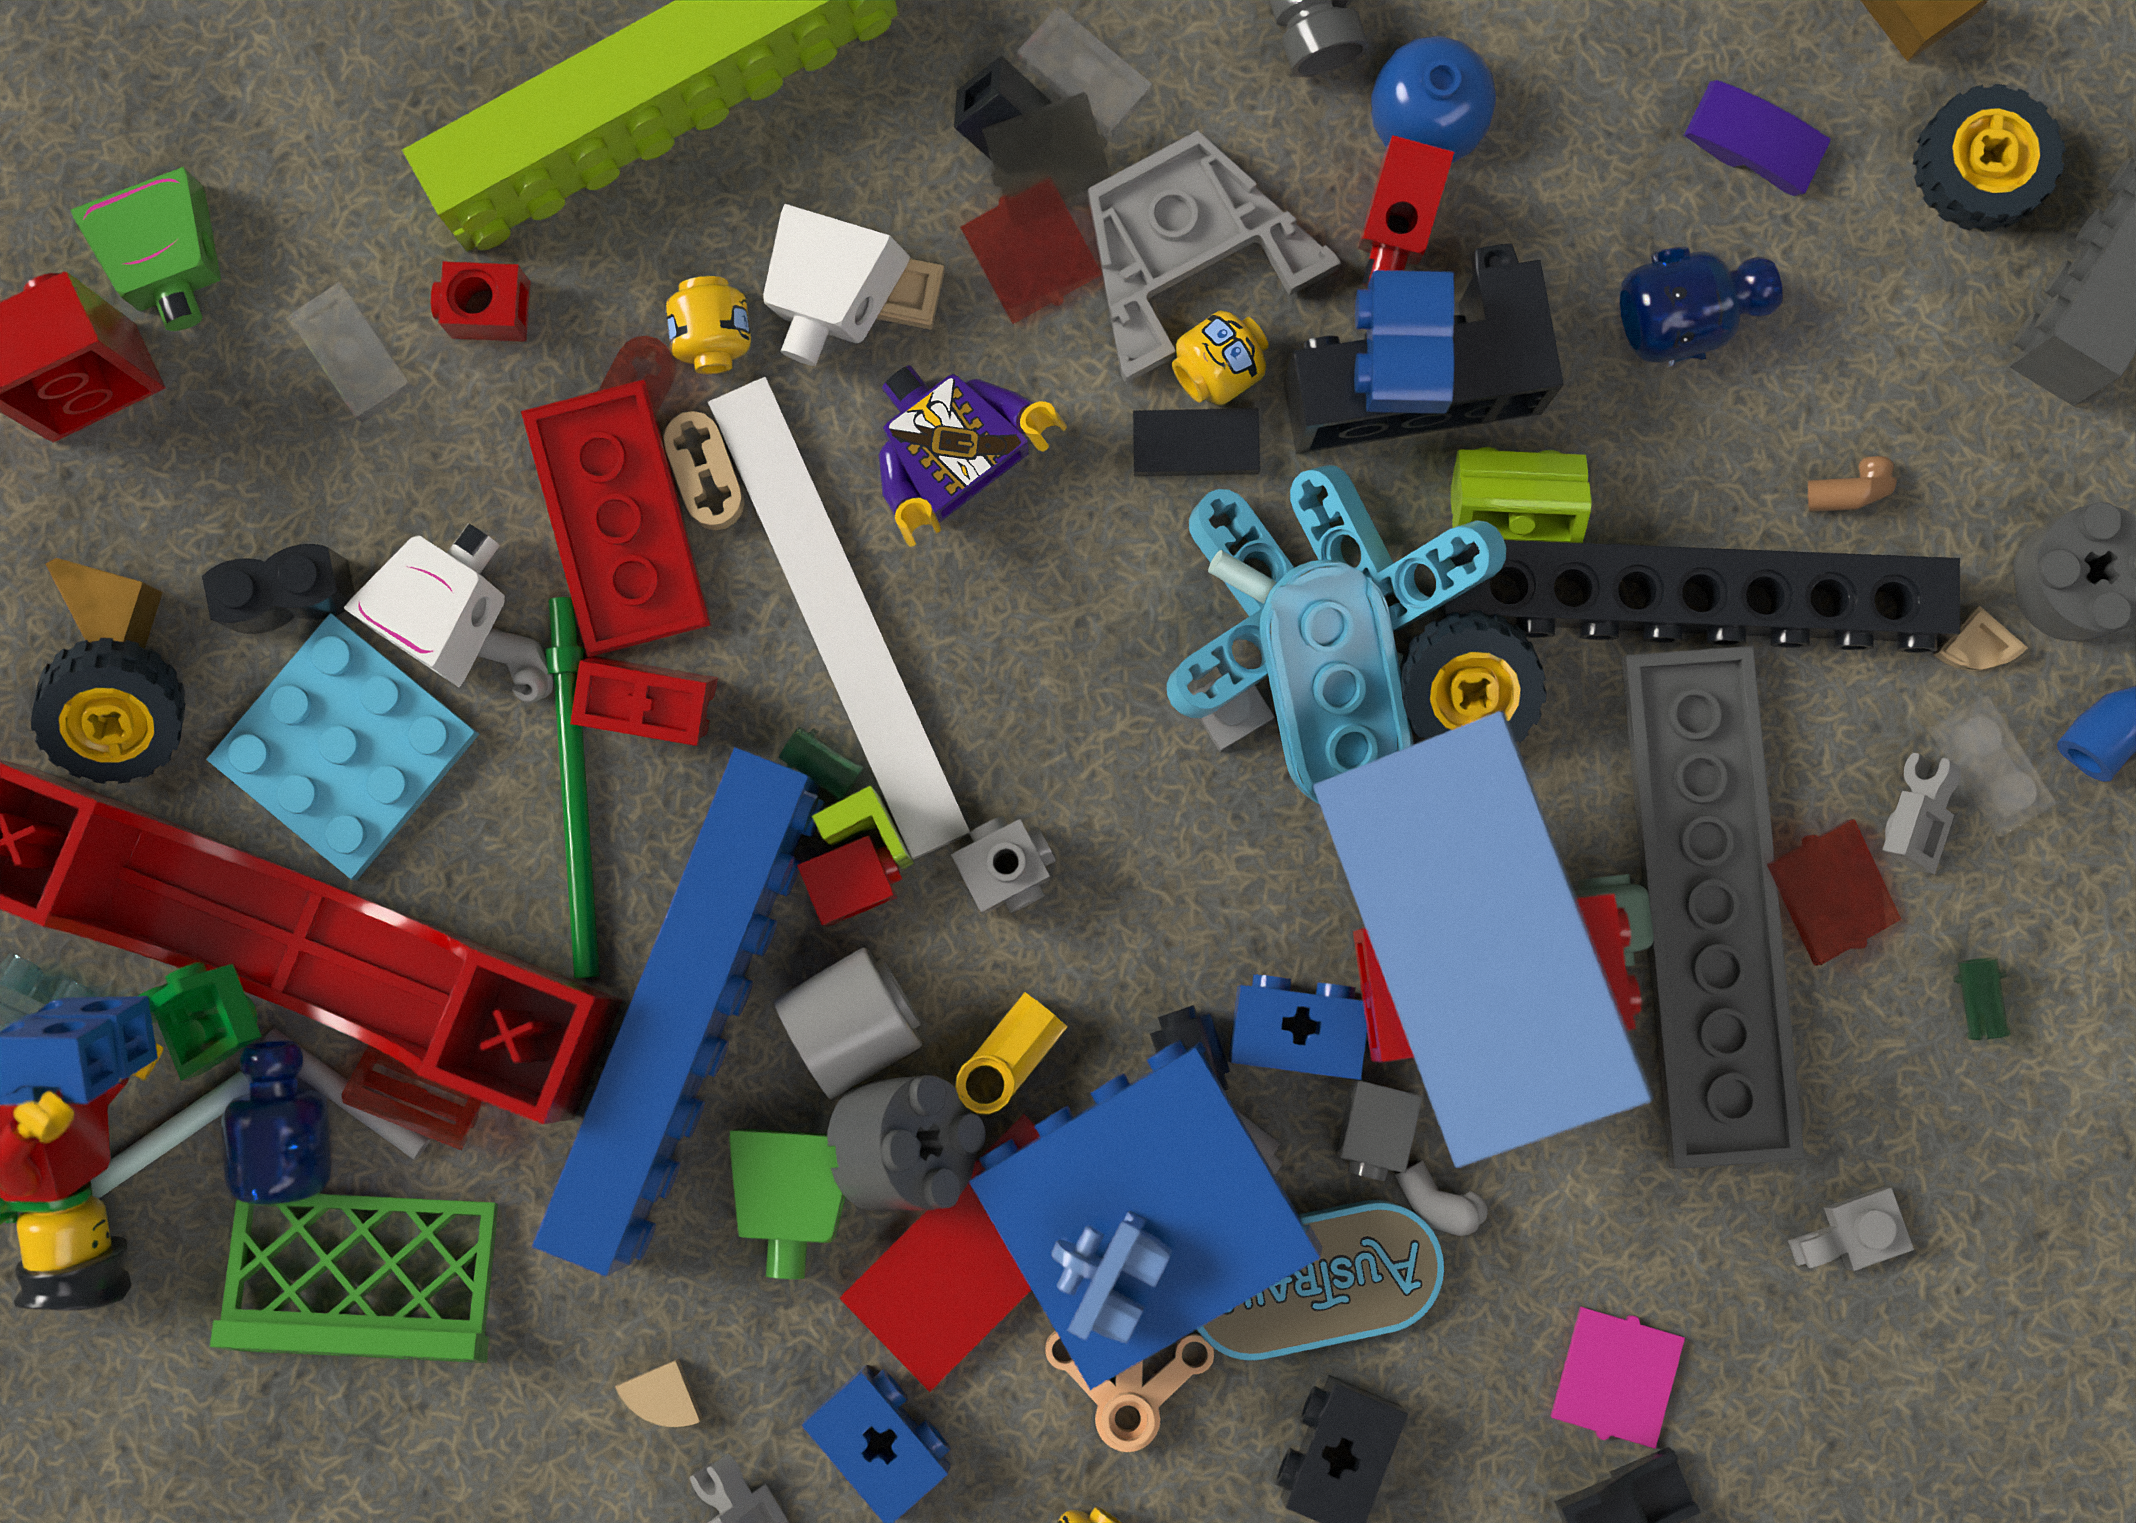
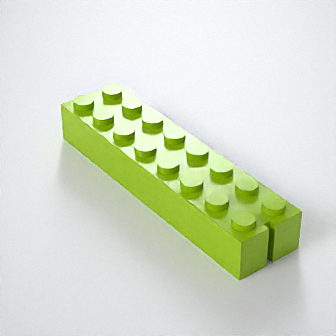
(624, 104)

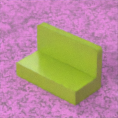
(857, 816)

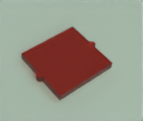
(1030, 250)
(1834, 892)

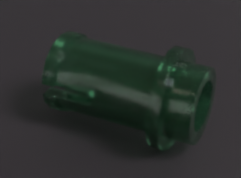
(820, 762)
(1983, 997)

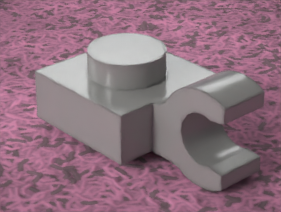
(1921, 821)
(1860, 1230)
(725, 1489)

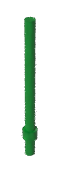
(563, 664)

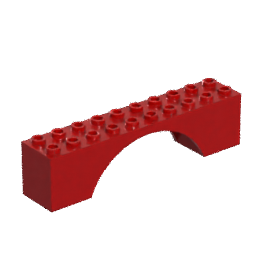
(301, 943)

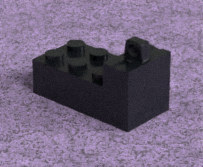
(1501, 364)

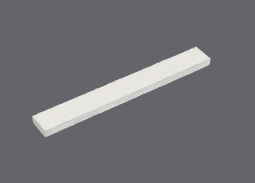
(839, 618)

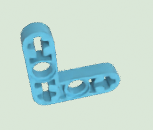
(1375, 559)
(1218, 652)

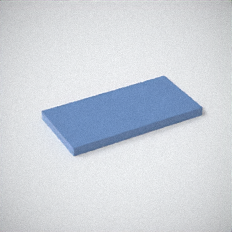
(1482, 941)

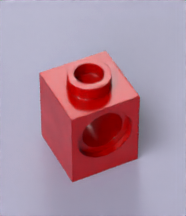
(505, 316)
(850, 880)

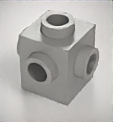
(979, 859)

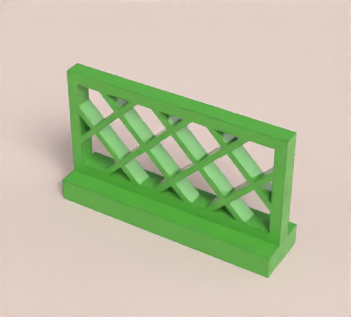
(359, 1334)

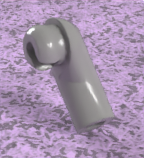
(525, 663)
(1440, 1209)

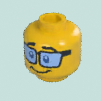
(708, 324)
(1220, 358)

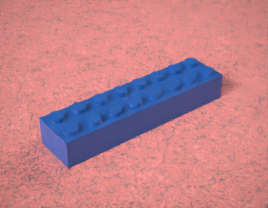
(678, 1016)

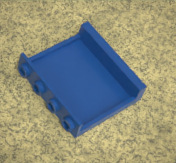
(1179, 1161)

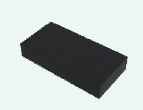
(1196, 442)

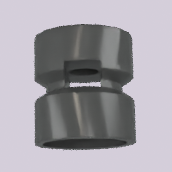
(1319, 34)

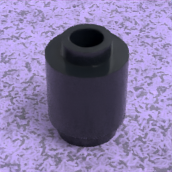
(1191, 1030)

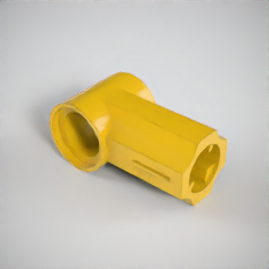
(1012, 1050)

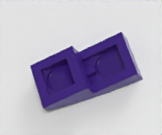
(1757, 134)

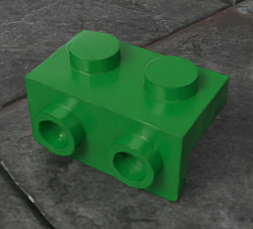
(203, 1017)

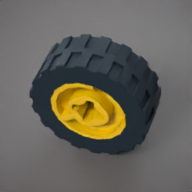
(1988, 157)
(1470, 671)
(103, 681)

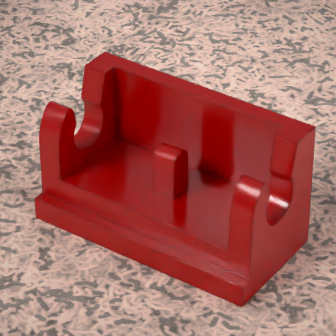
(642, 700)

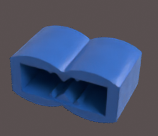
(1407, 341)

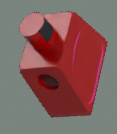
(1407, 187)

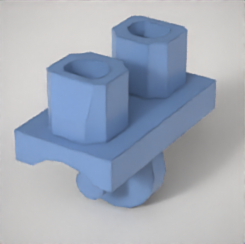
(1129, 1251)

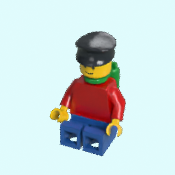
(54, 1138)

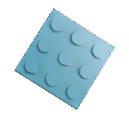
(342, 747)

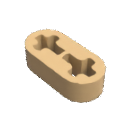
(690, 475)

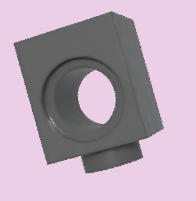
(1378, 1129)

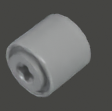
(849, 1021)

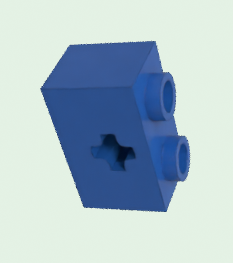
(1333, 1049)
(883, 1480)

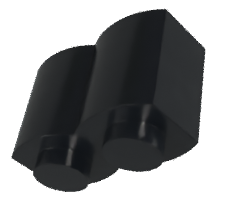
(267, 594)

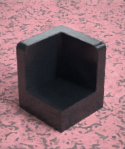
(993, 97)

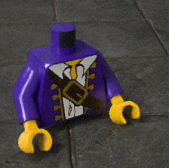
(952, 444)

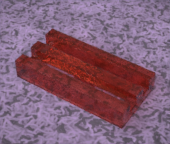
(403, 1115)

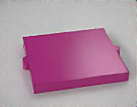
(1617, 1377)

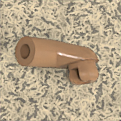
(1853, 493)

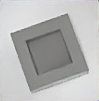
(1236, 718)

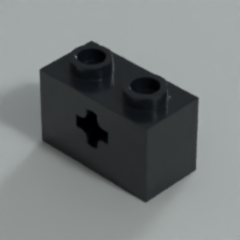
(1371, 1434)

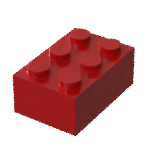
(69, 358)

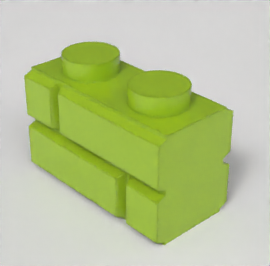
(1523, 493)

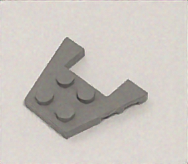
(1176, 219)

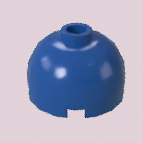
(1435, 95)

